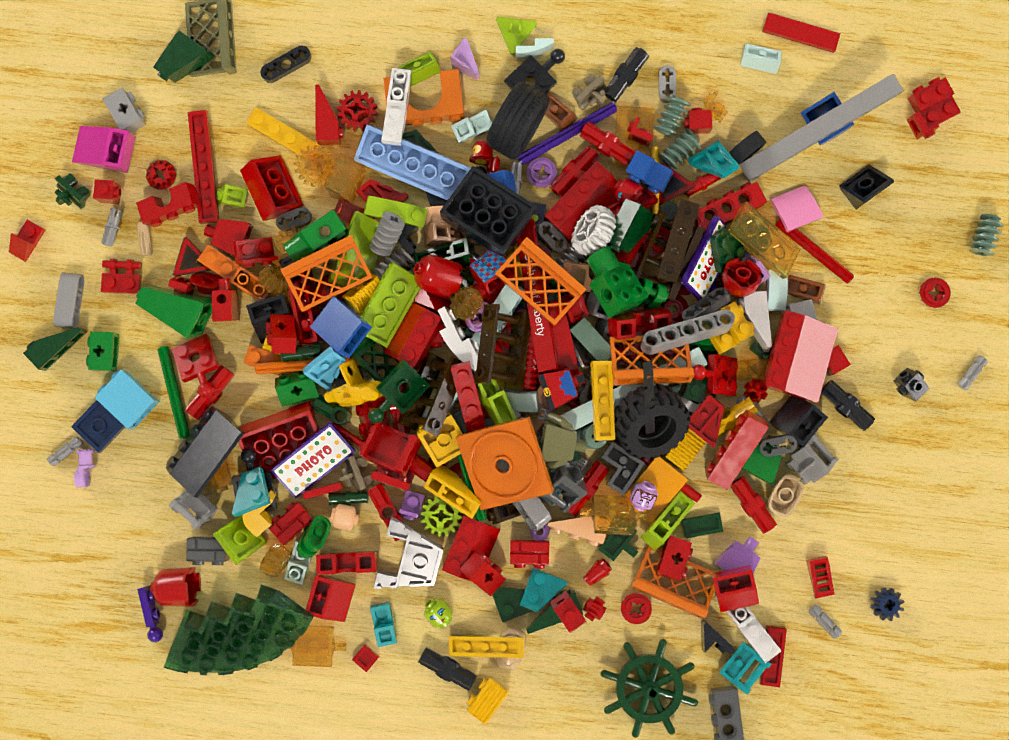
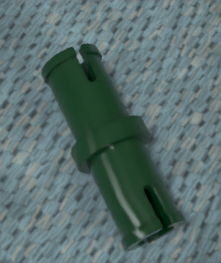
(302, 352)
(348, 498)

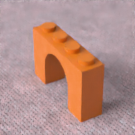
(448, 108)

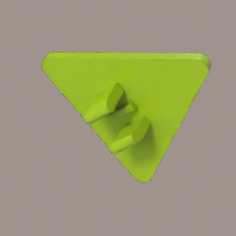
(515, 31)

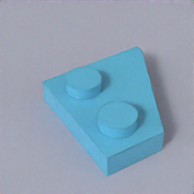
(325, 368)

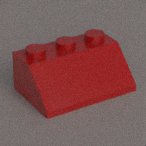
(271, 187)
(415, 336)
(470, 538)

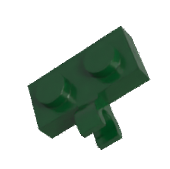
(616, 543)

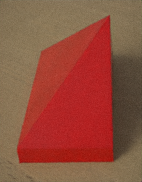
(431, 301)

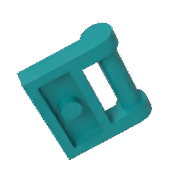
(739, 663)

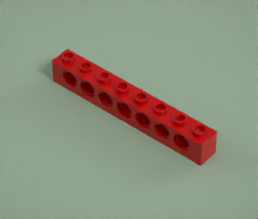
(750, 191)

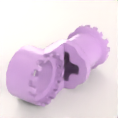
(82, 476)

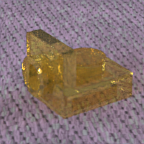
(718, 109)

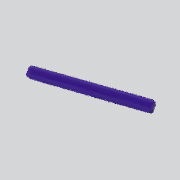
(566, 133)

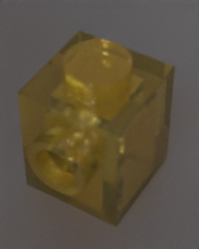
(221, 479)

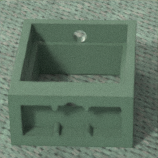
(591, 341)

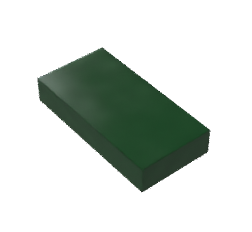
(702, 525)

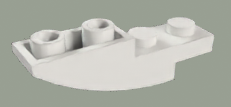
(396, 106)
(466, 349)
(754, 633)

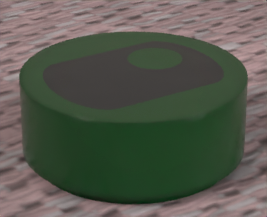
(670, 209)

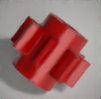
(755, 391)
(594, 608)

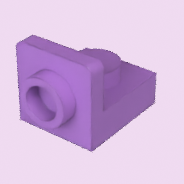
(412, 505)

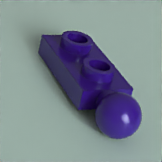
(150, 613)

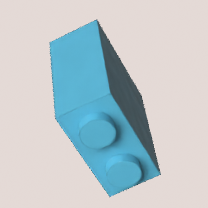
(126, 399)

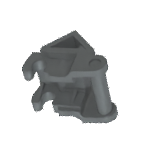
(572, 485)

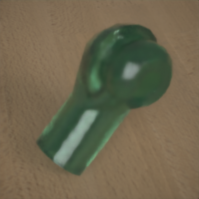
(757, 349)

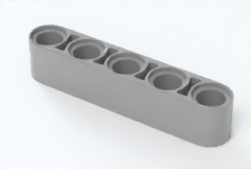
(694, 325)
(530, 509)

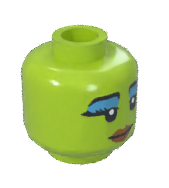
(438, 613)

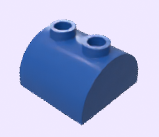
(819, 109)

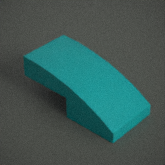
(383, 624)

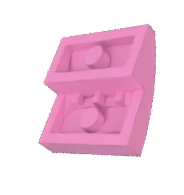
(796, 208)

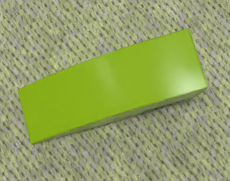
(495, 402)

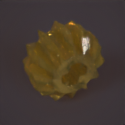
(272, 279)
(466, 303)
(275, 560)

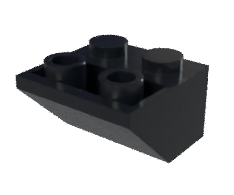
(260, 313)
(798, 419)

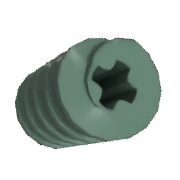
(671, 116)
(679, 149)
(985, 235)
(586, 433)

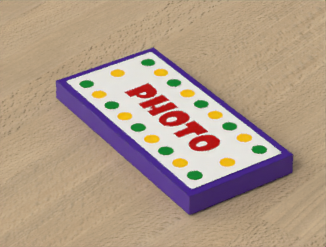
(701, 270)
(312, 460)

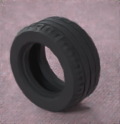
(517, 120)

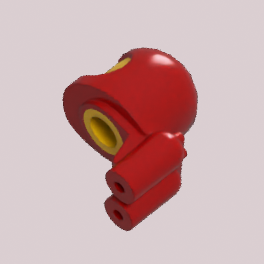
(483, 155)

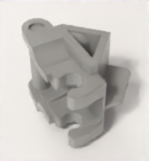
(809, 464)
(201, 506)

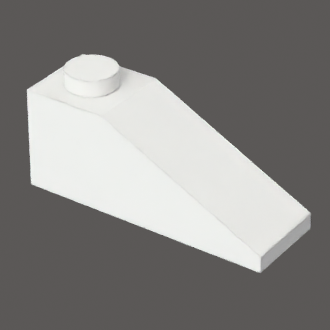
(757, 312)

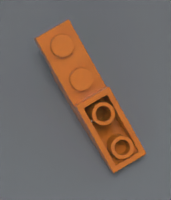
(229, 269)

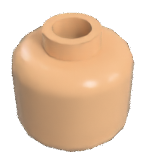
(344, 517)

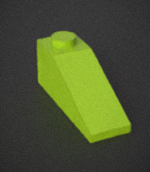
(409, 213)
(667, 521)

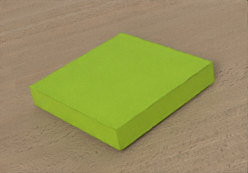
(238, 540)

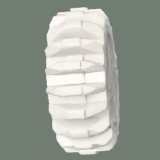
(593, 230)

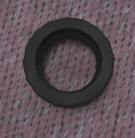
(747, 147)

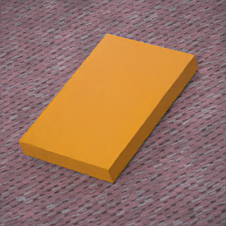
(667, 483)

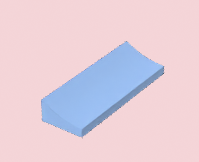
(411, 163)

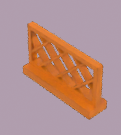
(318, 258)
(554, 271)
(660, 375)
(670, 597)

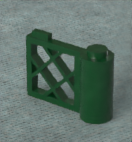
(363, 348)

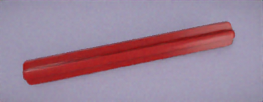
(817, 253)

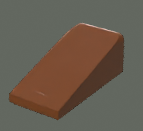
(559, 113)
(805, 289)

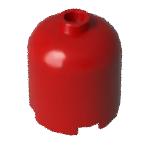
(438, 276)
(176, 587)

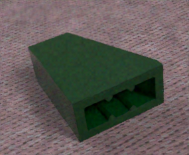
(181, 58)
(631, 225)

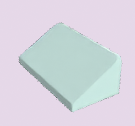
(761, 58)

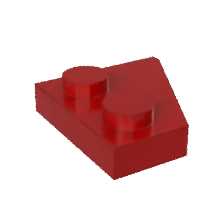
(375, 189)
(707, 420)

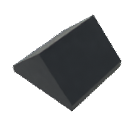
(865, 185)

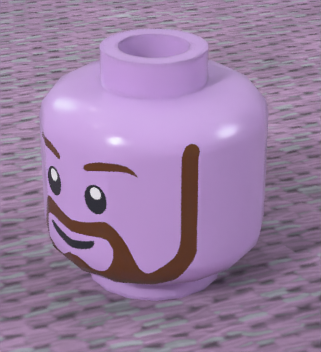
(644, 496)

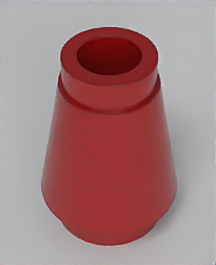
(597, 572)

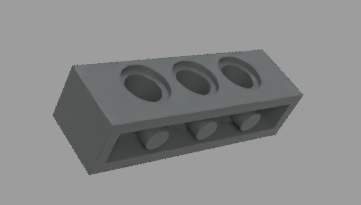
(729, 696)

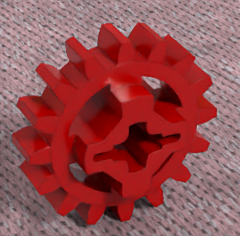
(349, 109)

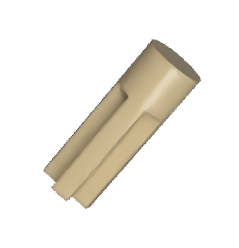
(144, 239)

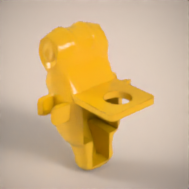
(355, 391)

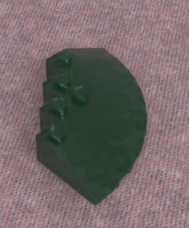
(239, 634)

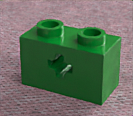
(105, 361)
(295, 388)

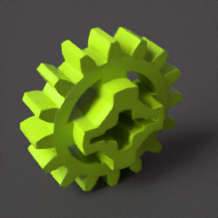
(440, 524)

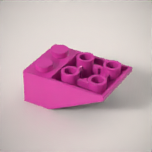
(104, 148)

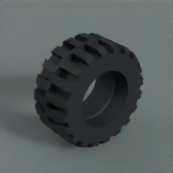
(669, 426)

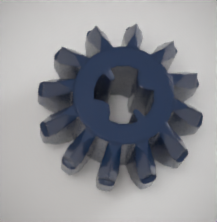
(892, 608)

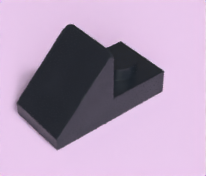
(408, 245)
(710, 636)

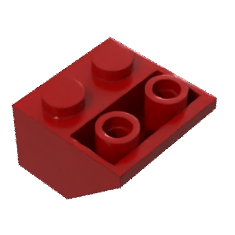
(735, 588)
(330, 598)

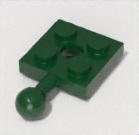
(400, 399)

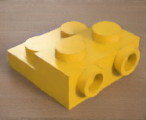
(739, 332)
(445, 445)

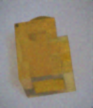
(284, 236)

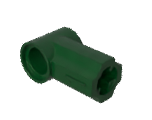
(331, 410)

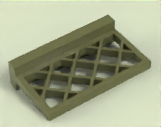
(225, 32)

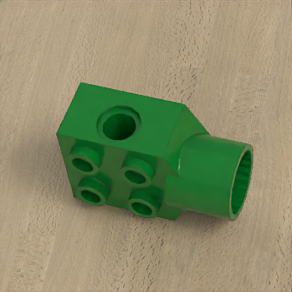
(311, 239)
(614, 283)

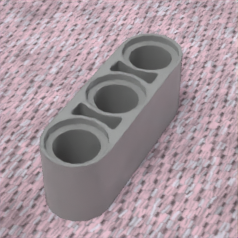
(68, 300)

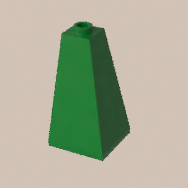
(182, 312)

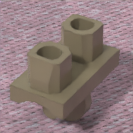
(591, 94)
(354, 464)

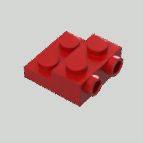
(935, 101)

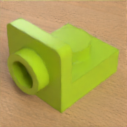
(231, 196)

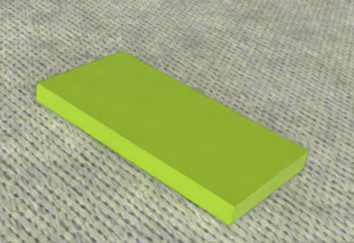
(362, 230)
(390, 303)

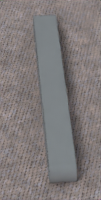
(821, 127)

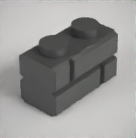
(205, 549)

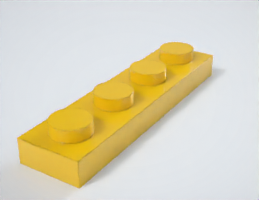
(279, 132)
(602, 400)
(486, 646)

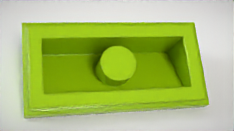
(421, 68)

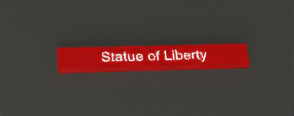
(540, 327)

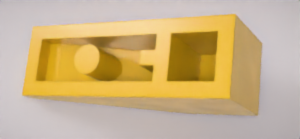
(452, 490)

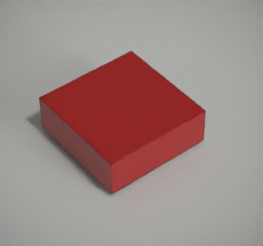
(365, 658)

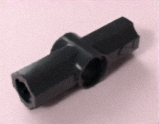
(626, 74)
(847, 405)
(447, 668)

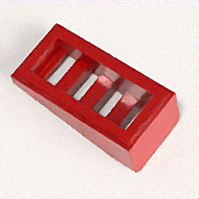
(826, 569)

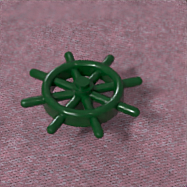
(649, 688)

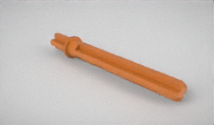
(286, 366)

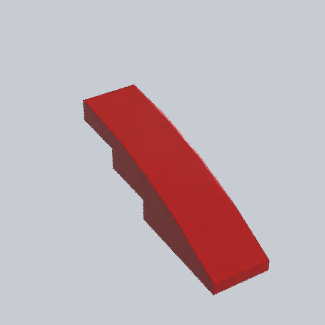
(563, 341)

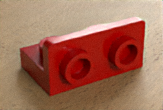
(253, 251)
(363, 410)
(389, 477)

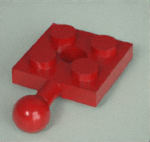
(206, 363)
(719, 366)

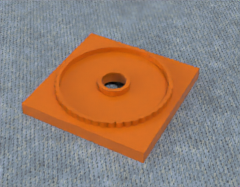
(517, 445)

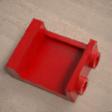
(390, 448)

